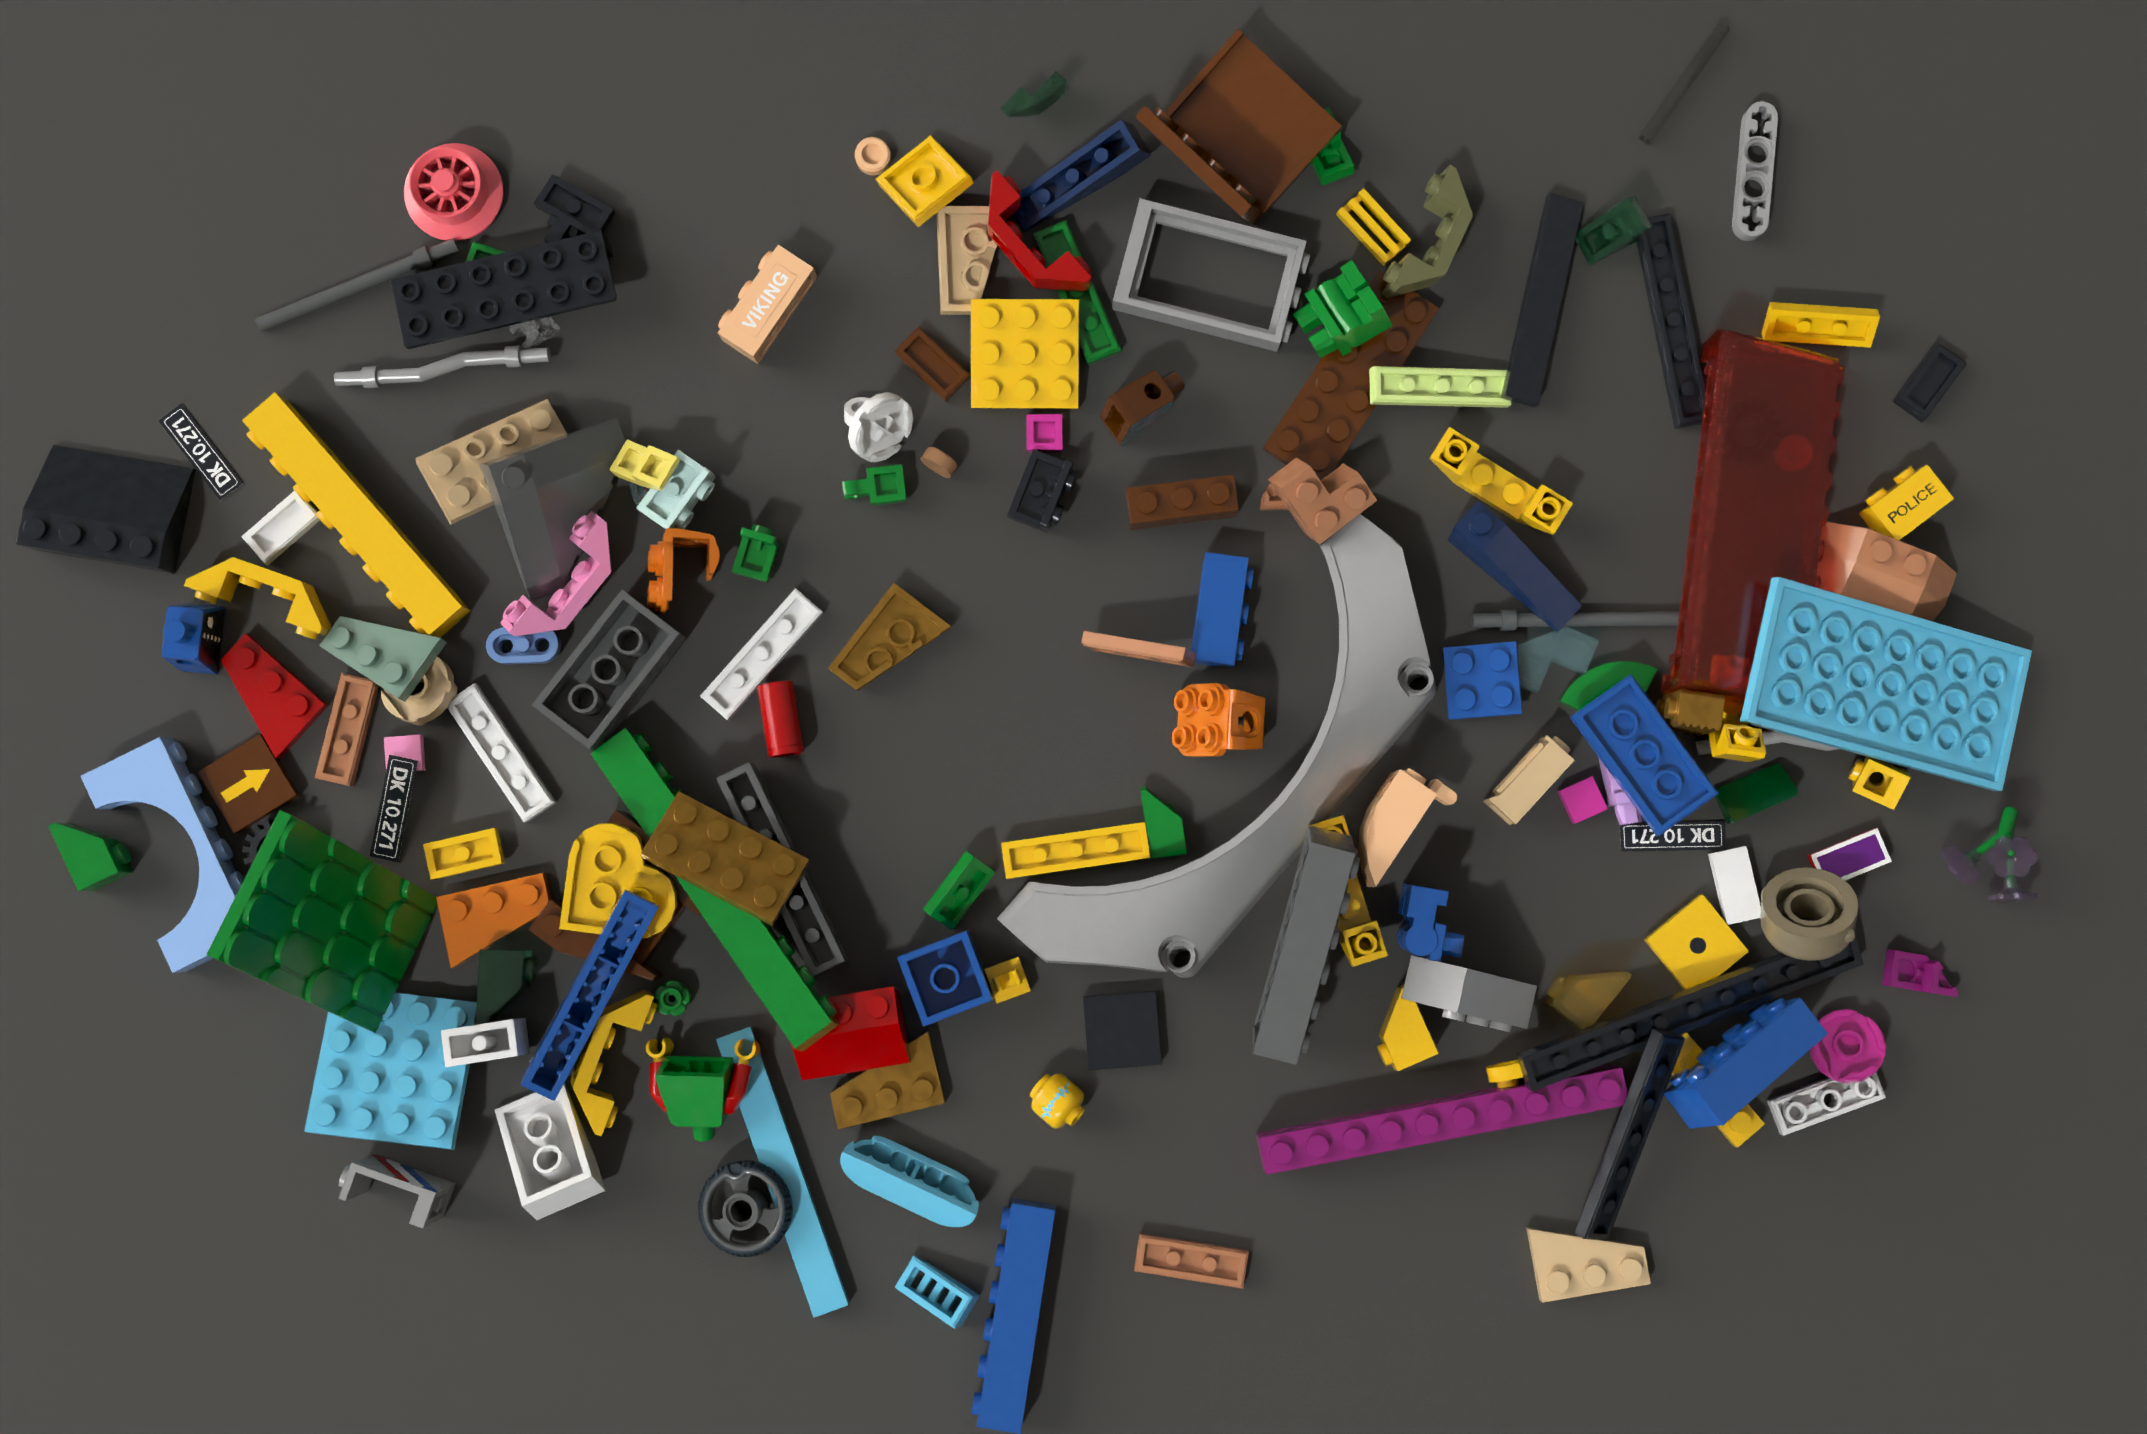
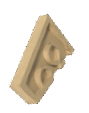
(963, 256)

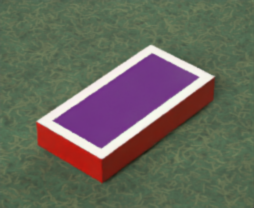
(1852, 855)

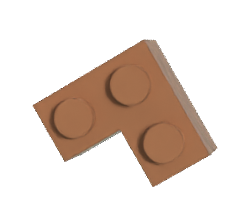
(1321, 505)

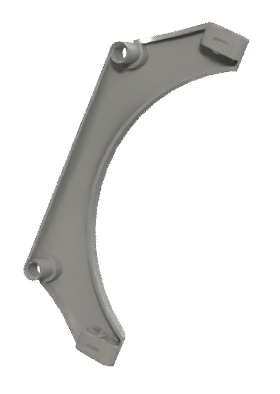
(1209, 897)

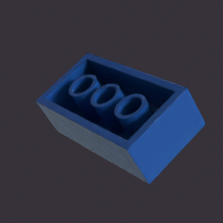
(1744, 1062)

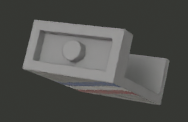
(432, 1190)

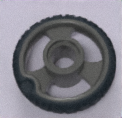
(720, 1230)

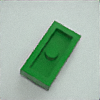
(959, 890)

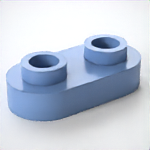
(524, 648)

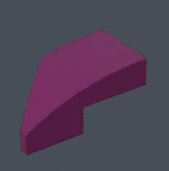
(1916, 973)

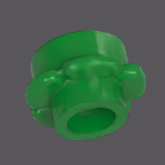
(681, 994)

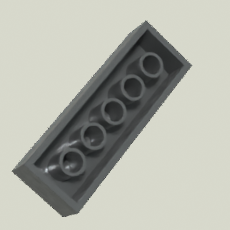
(1304, 944)

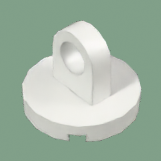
(877, 425)

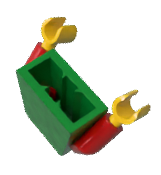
(698, 1089)

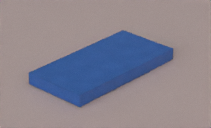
(1644, 755)

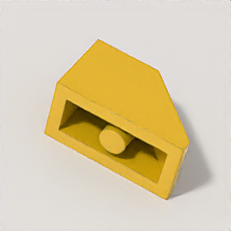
(1404, 1034)

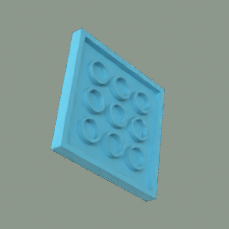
(392, 1080)

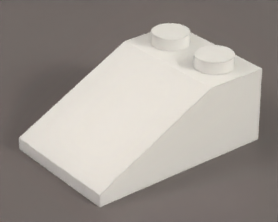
(548, 1153)

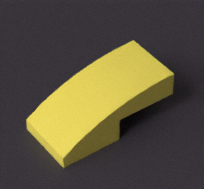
(644, 465)

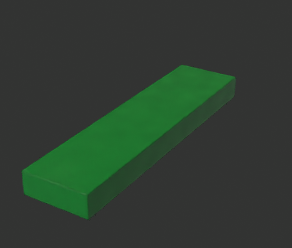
(1095, 332)

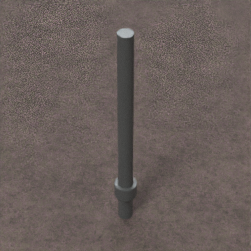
(421, 258)
(1509, 619)

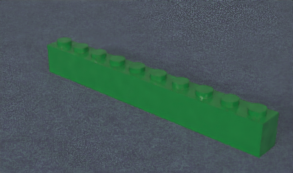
(749, 941)

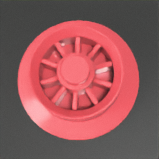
(453, 192)

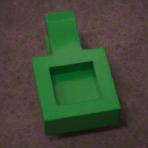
(882, 484)

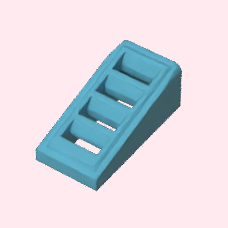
(930, 1303)

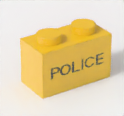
(1907, 504)

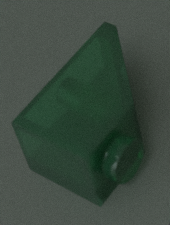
(501, 980)

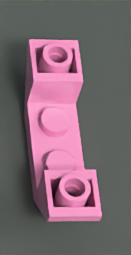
(526, 617)

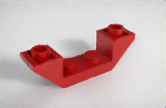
(1064, 274)

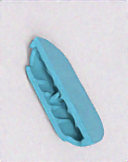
(910, 1181)

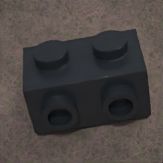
(1041, 491)

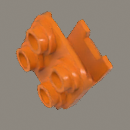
(661, 562)
(1210, 720)

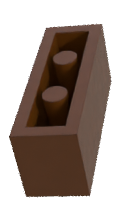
(1181, 502)

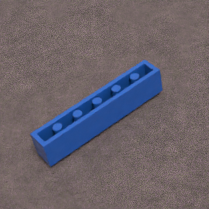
(1015, 1315)

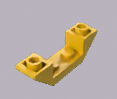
(1496, 486)
(223, 579)
(1736, 738)
(1358, 934)
(629, 1012)

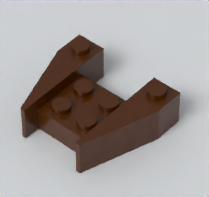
(580, 943)

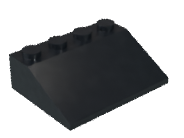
(108, 509)

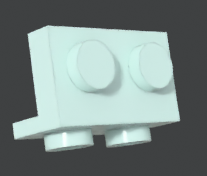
(681, 493)

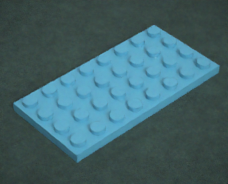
(1885, 684)

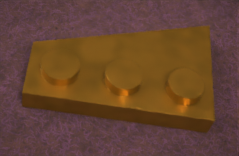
(887, 637)
(891, 1089)

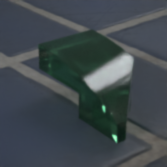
(1024, 104)

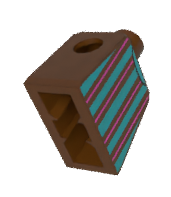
(1140, 404)

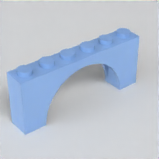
(161, 778)

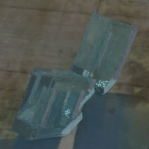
(1565, 648)

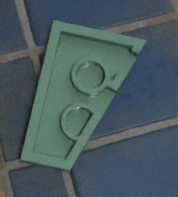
(383, 654)

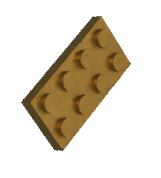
(725, 858)

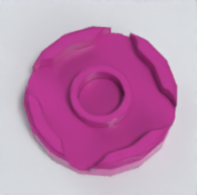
(1851, 1048)

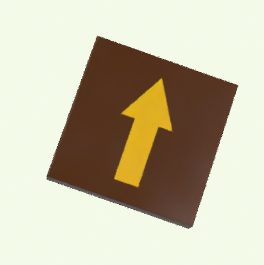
(248, 784)

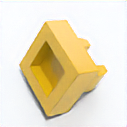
(1007, 979)

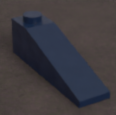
(1082, 174)
(1513, 565)

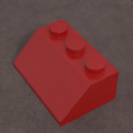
(867, 1037)

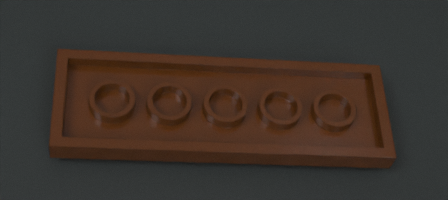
(1337, 393)

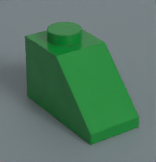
(90, 856)

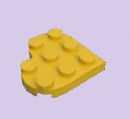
(599, 870)

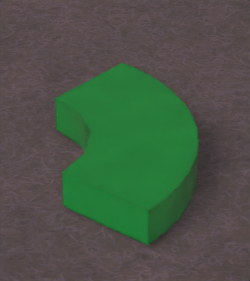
(1601, 678)

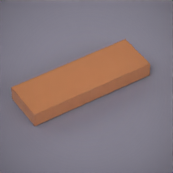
(1138, 649)
(347, 730)
(1191, 1260)

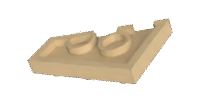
(1579, 1267)

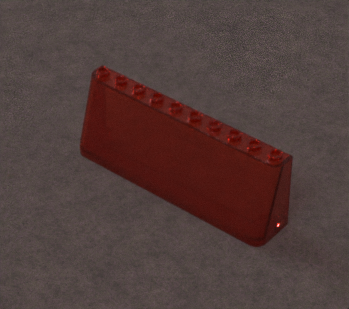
(1752, 502)

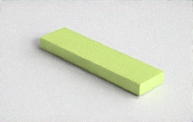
(1437, 387)

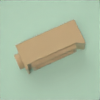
(1530, 779)

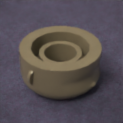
(1811, 895)

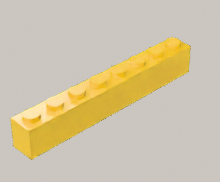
(356, 516)

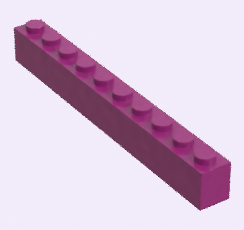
(1438, 1120)

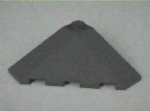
(545, 493)

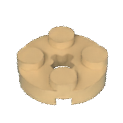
(430, 702)

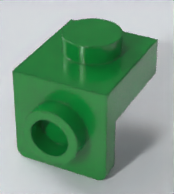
(756, 553)

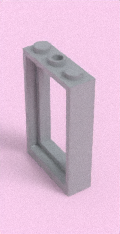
(1137, 251)

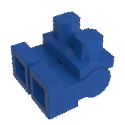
(1419, 931)

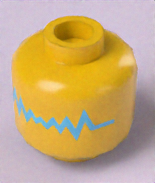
(1057, 1100)

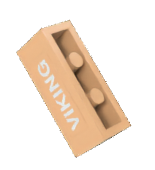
(766, 303)

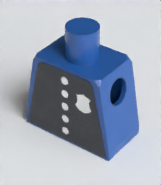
(193, 637)

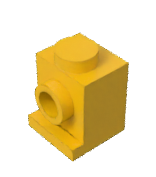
(1888, 790)

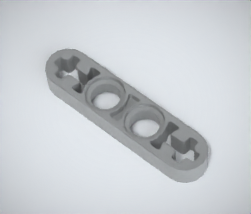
(1751, 170)

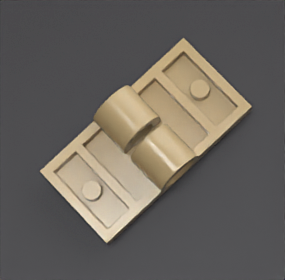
(455, 468)

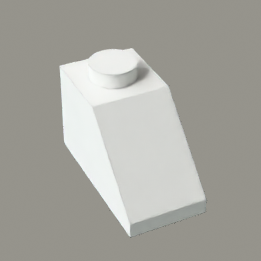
(485, 1042)

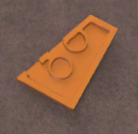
(488, 913)

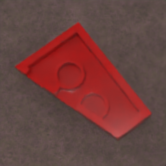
(272, 693)

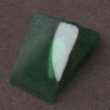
(1613, 231)

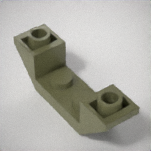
(1448, 201)

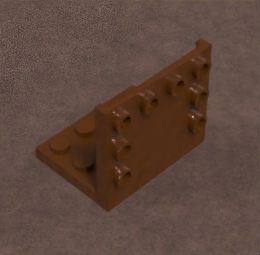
(1244, 127)

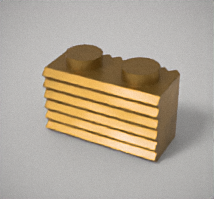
(1692, 711)

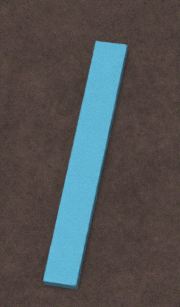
(776, 1149)

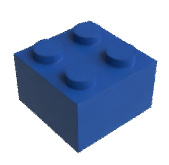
(945, 978)

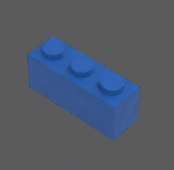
(1221, 610)

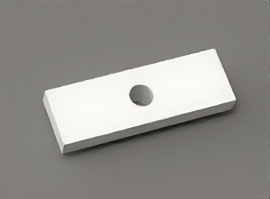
(1807, 1107)

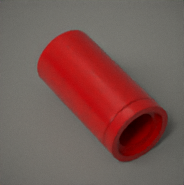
(780, 719)

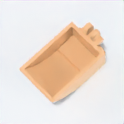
(1394, 817)

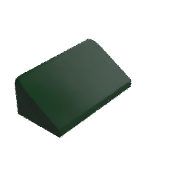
(1755, 793)

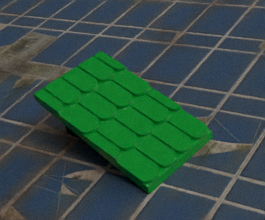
(323, 923)

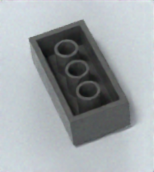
(609, 671)

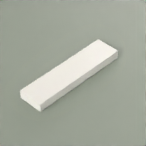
(761, 654)
(500, 753)

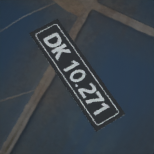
(200, 452)
(393, 808)
(1682, 836)

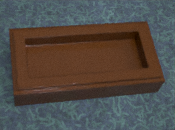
(932, 364)

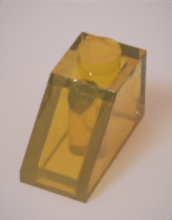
(1585, 995)

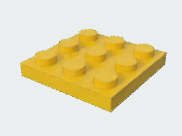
(1024, 353)

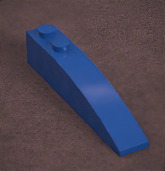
(588, 995)

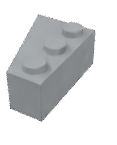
(1469, 993)

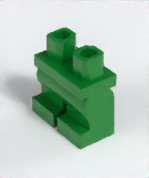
(1346, 311)

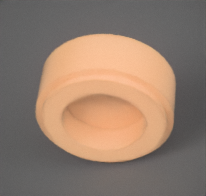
(872, 156)

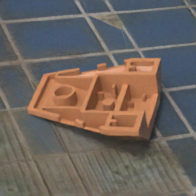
(1883, 571)

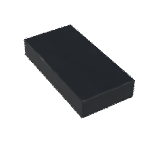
(1929, 382)

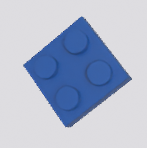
(1482, 680)

